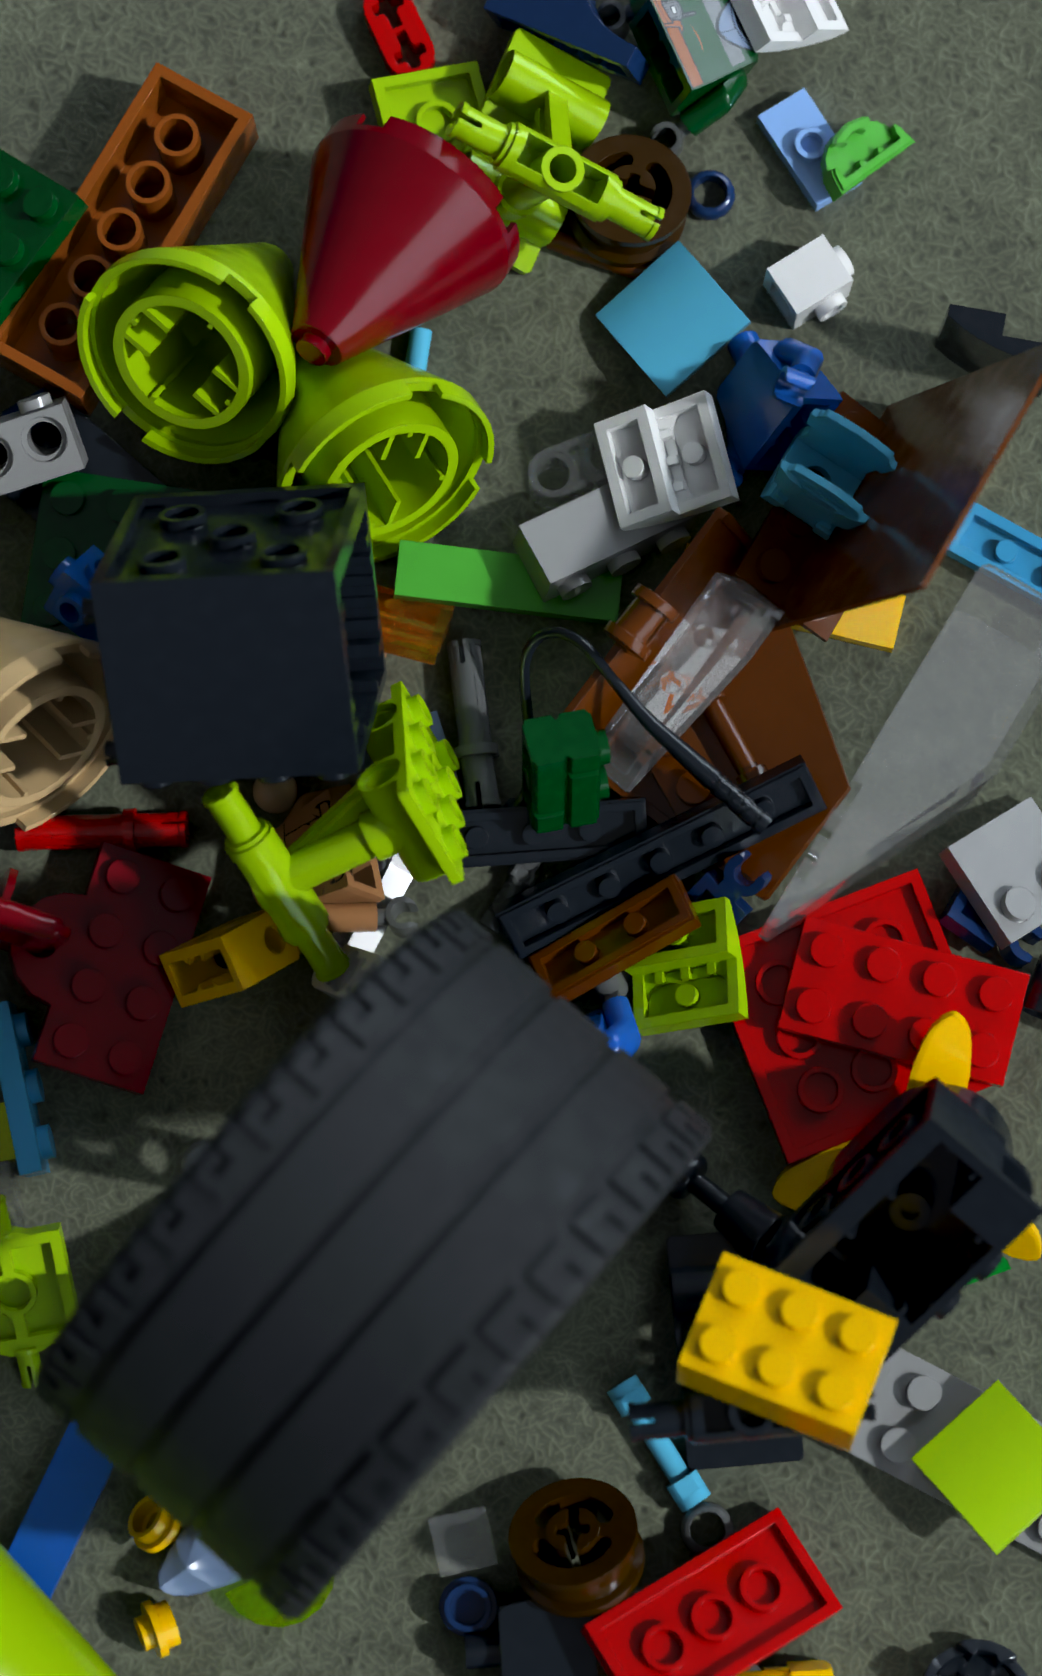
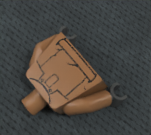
(354, 894)

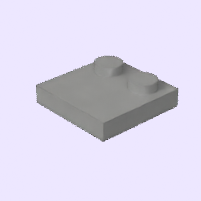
(1002, 871)

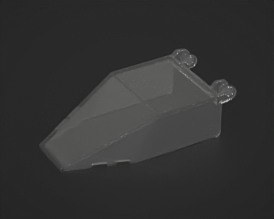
(936, 744)

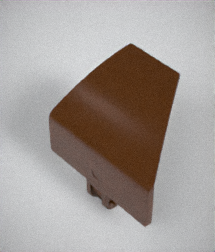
(767, 699)

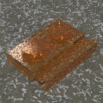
(413, 627)

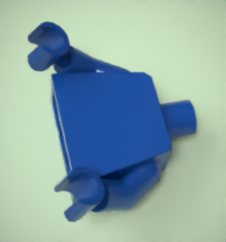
(770, 398)

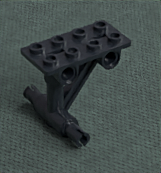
(713, 1429)

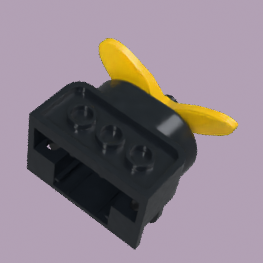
(913, 1197)

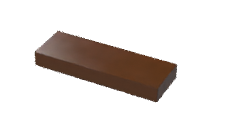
(616, 939)

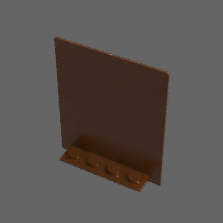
(944, 455)

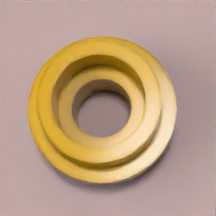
(152, 1526)
(157, 1627)

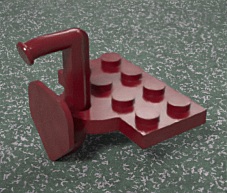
(104, 964)

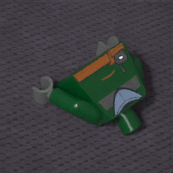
(693, 54)

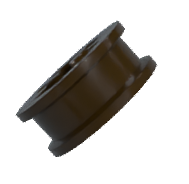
(643, 169)
(608, 1550)

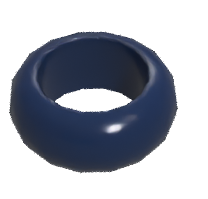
(719, 211)

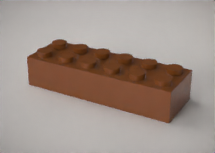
(144, 192)

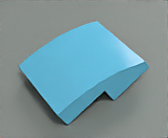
(673, 318)

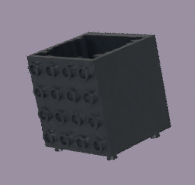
(240, 635)

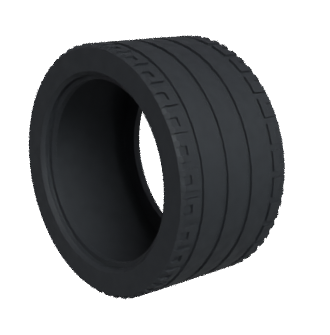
(365, 1257)

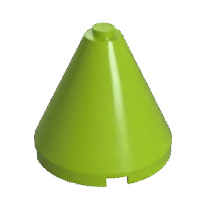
(194, 346)
(395, 430)

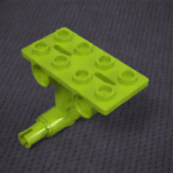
(531, 144)
(396, 807)

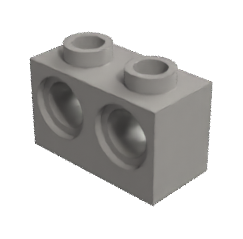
(28, 461)

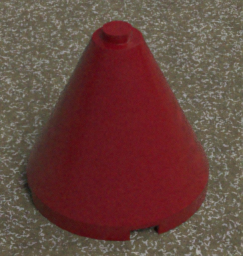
(392, 237)

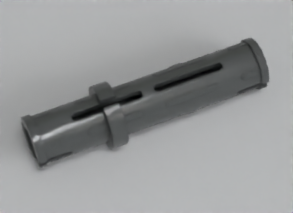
(475, 748)

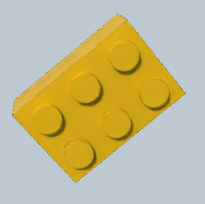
(786, 1351)

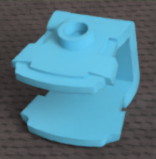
(843, 457)

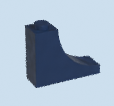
(575, 29)

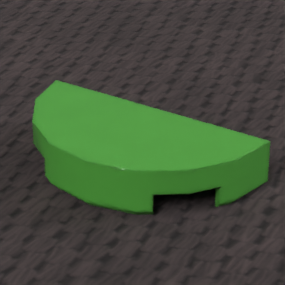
(858, 152)

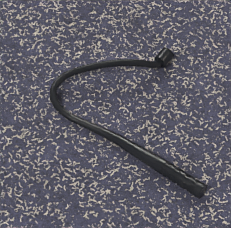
(700, 768)

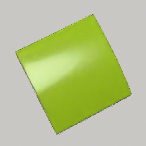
(694, 978)
(989, 1466)

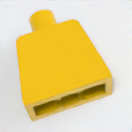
(249, 949)

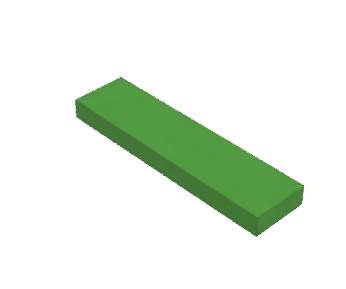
(493, 583)

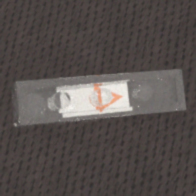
(690, 671)

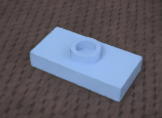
(799, 138)

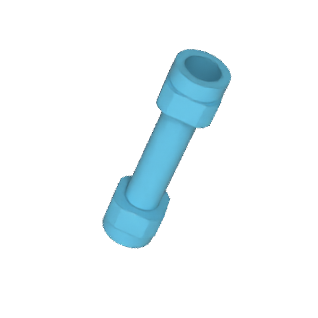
(685, 1485)

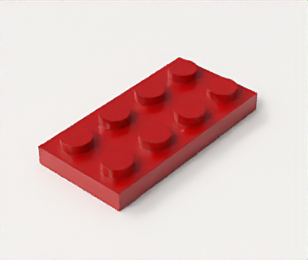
(889, 992)
(718, 1609)

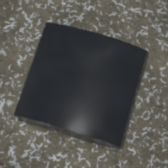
(976, 338)

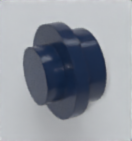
(468, 1605)

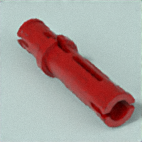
(126, 830)

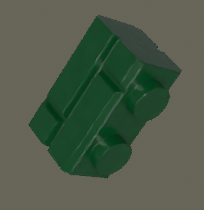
(563, 770)

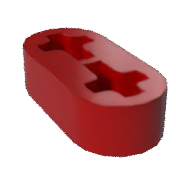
(388, 39)

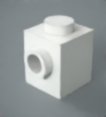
(810, 282)

